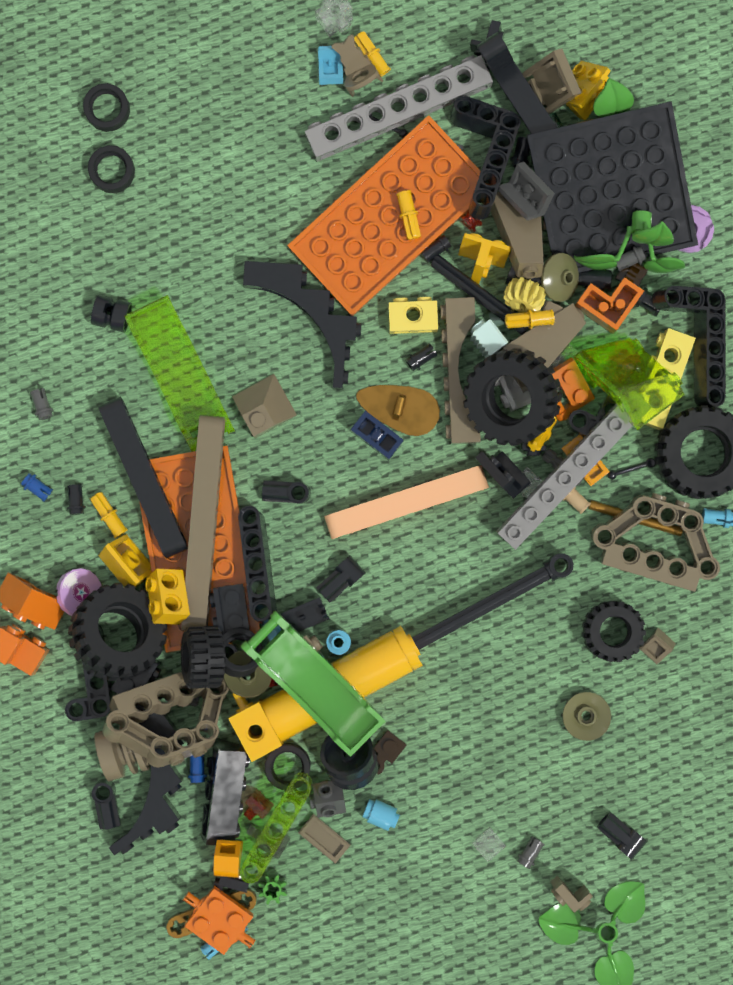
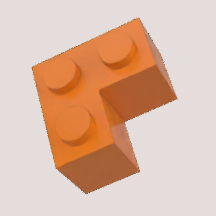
(606, 309)
(29, 602)
(21, 650)

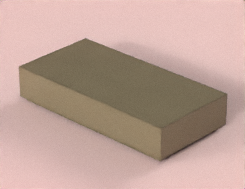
(324, 838)

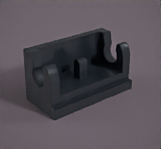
(306, 615)

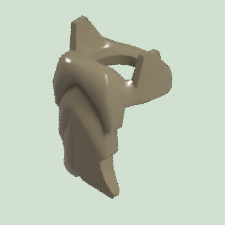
(357, 66)

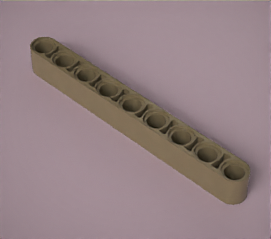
(203, 519)

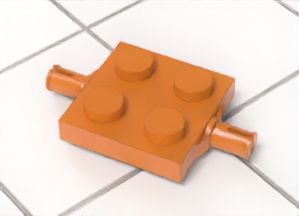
(219, 920)

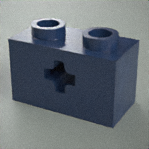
(377, 435)

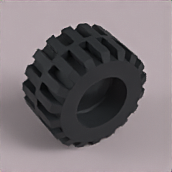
(634, 635)
(203, 657)

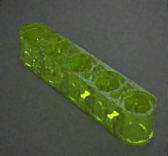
(272, 838)

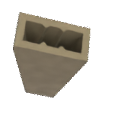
(522, 237)
(550, 340)

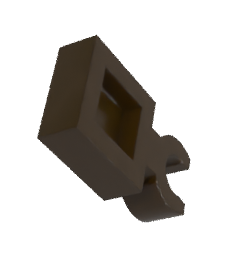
(388, 749)

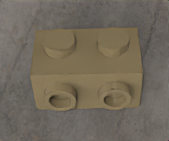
(575, 901)

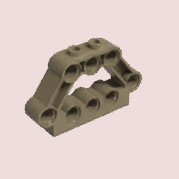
(629, 517)
(145, 741)

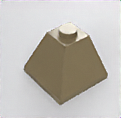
(264, 406)

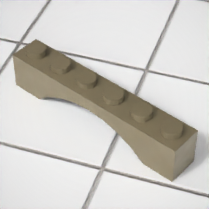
(459, 319)

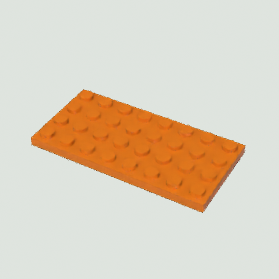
(360, 237)
(177, 481)

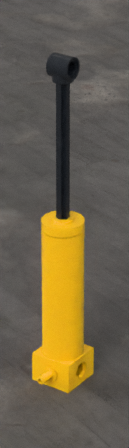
(371, 667)

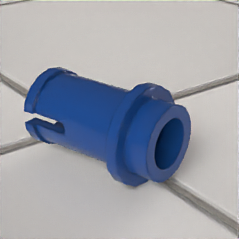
(35, 486)
(197, 769)

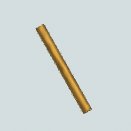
(650, 522)

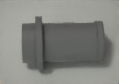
(630, 258)
(41, 404)
(530, 852)

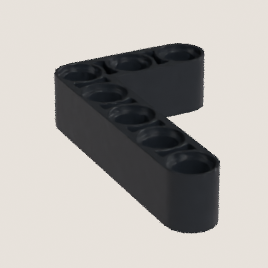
(514, 84)
(502, 128)
(705, 336)

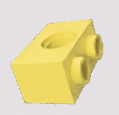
(401, 324)

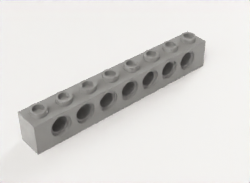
(471, 66)
(565, 477)

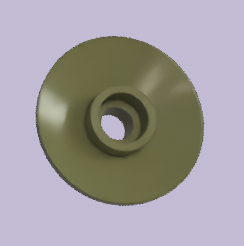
(560, 277)
(253, 687)
(599, 716)

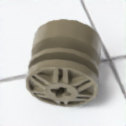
(115, 756)

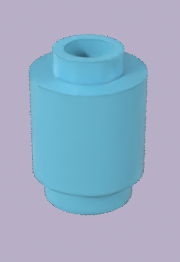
(346, 642)
(381, 814)

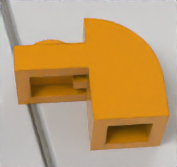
(228, 858)

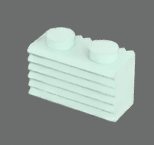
(487, 338)

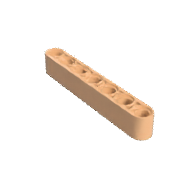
(406, 502)

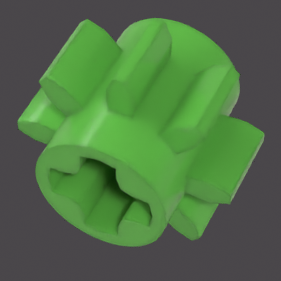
(270, 895)

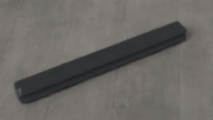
(473, 289)

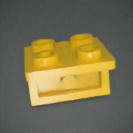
(591, 81)
(484, 252)

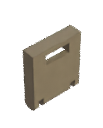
(553, 80)

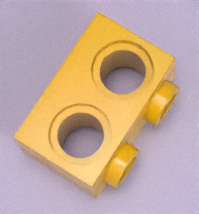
(171, 595)

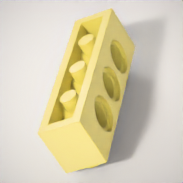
(681, 346)

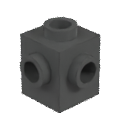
(327, 799)

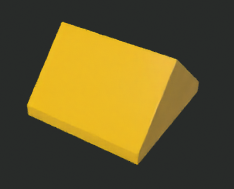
(126, 561)

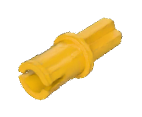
(368, 48)
(408, 214)
(530, 319)
(537, 443)
(108, 514)

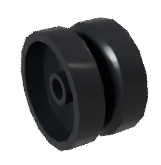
(348, 771)

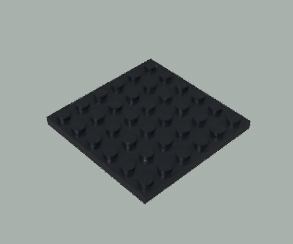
(605, 174)

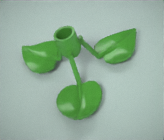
(613, 99)
(641, 233)
(627, 904)

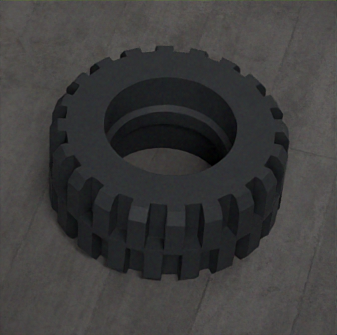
(485, 410)
(670, 458)
(92, 648)

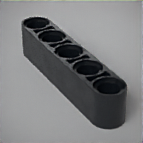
(254, 554)

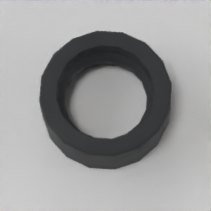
(97, 91)
(103, 152)
(237, 670)
(269, 764)

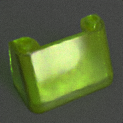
(630, 378)

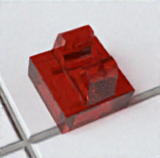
(258, 805)

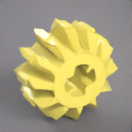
(524, 295)

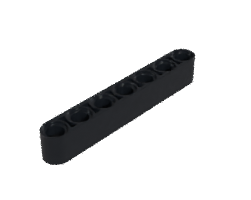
(143, 477)

